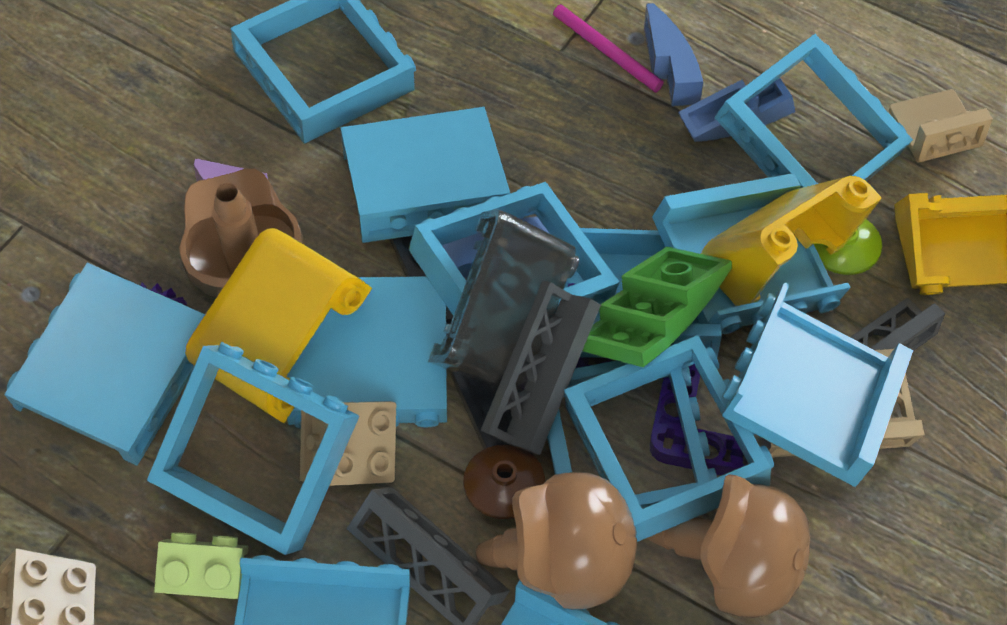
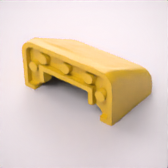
(767, 240)
(953, 240)
(275, 309)

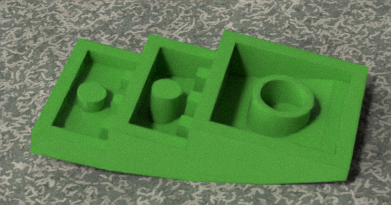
(655, 305)

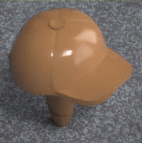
(223, 222)
(568, 540)
(750, 550)

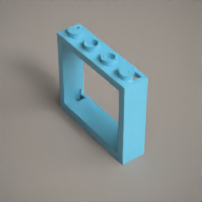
(342, 107)
(768, 150)
(430, 235)
(628, 377)
(688, 413)
(224, 506)

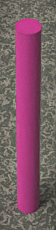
(608, 48)

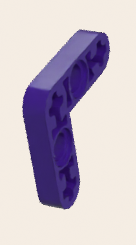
(670, 427)

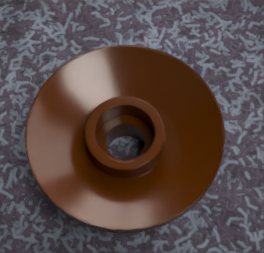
(492, 493)

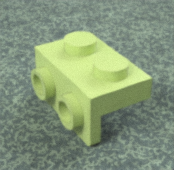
(199, 567)

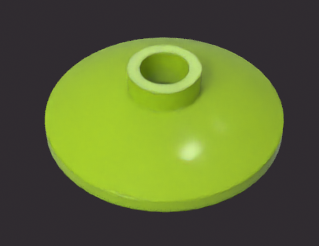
(858, 253)

